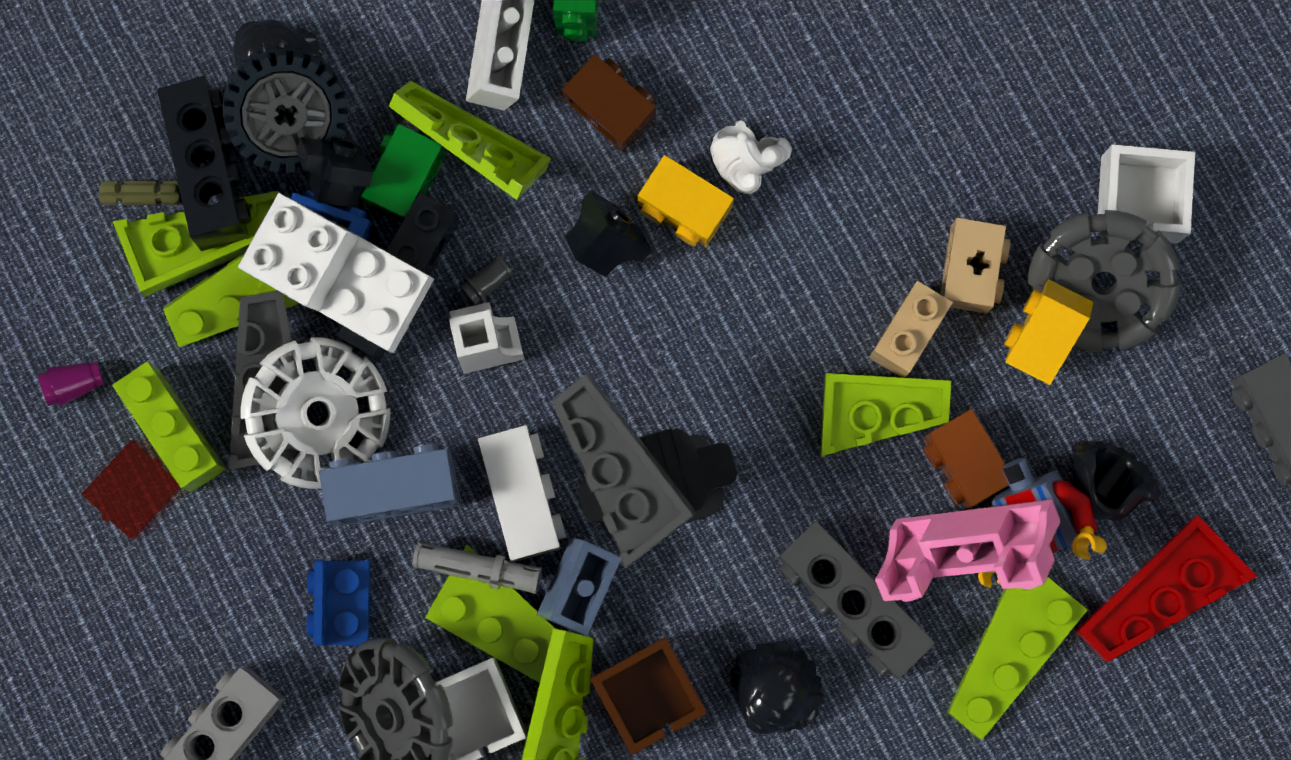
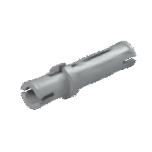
(477, 567)

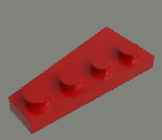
(1176, 581)

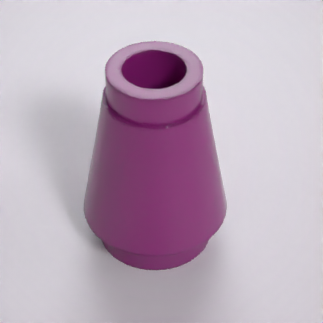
(69, 382)

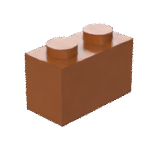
(966, 459)

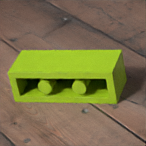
(169, 427)

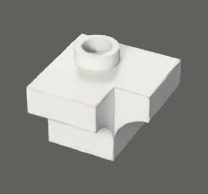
(484, 339)

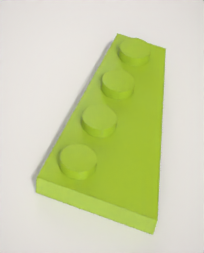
(482, 146)
(165, 254)
(214, 304)
(1011, 651)

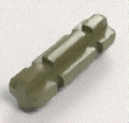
(139, 193)

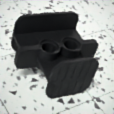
(692, 466)

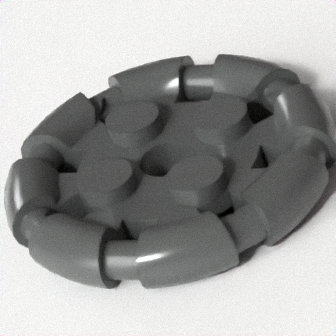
(1128, 267)
(386, 681)

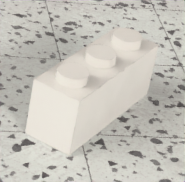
(499, 52)
(521, 493)

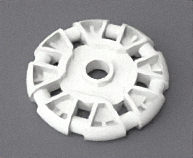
(293, 400)

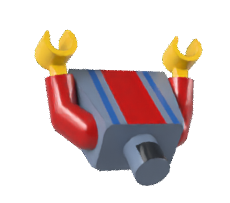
(1072, 506)

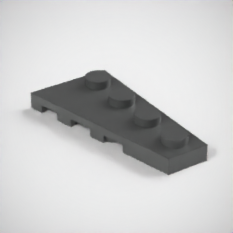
(261, 330)
(630, 485)

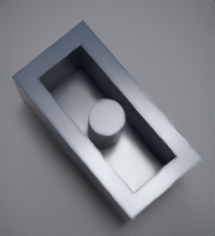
(579, 586)

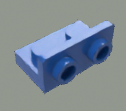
(340, 602)

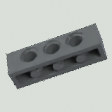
(908, 639)

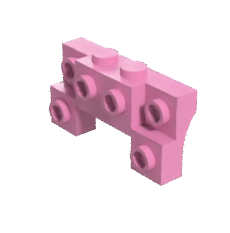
(998, 539)

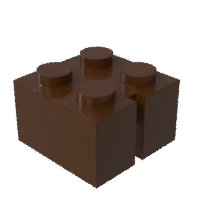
(648, 694)

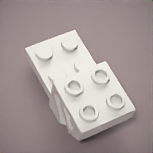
(335, 272)

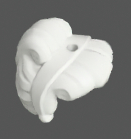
(744, 159)

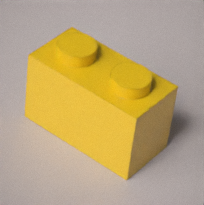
(684, 202)
(1048, 332)

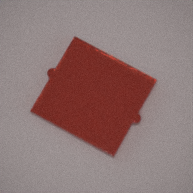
(131, 490)

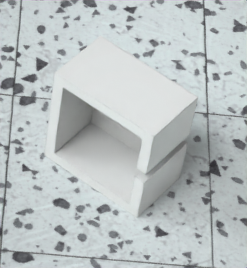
(1149, 185)
(481, 711)

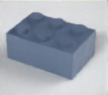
(389, 485)

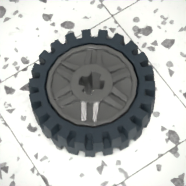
(287, 79)

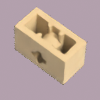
(974, 241)
(910, 330)

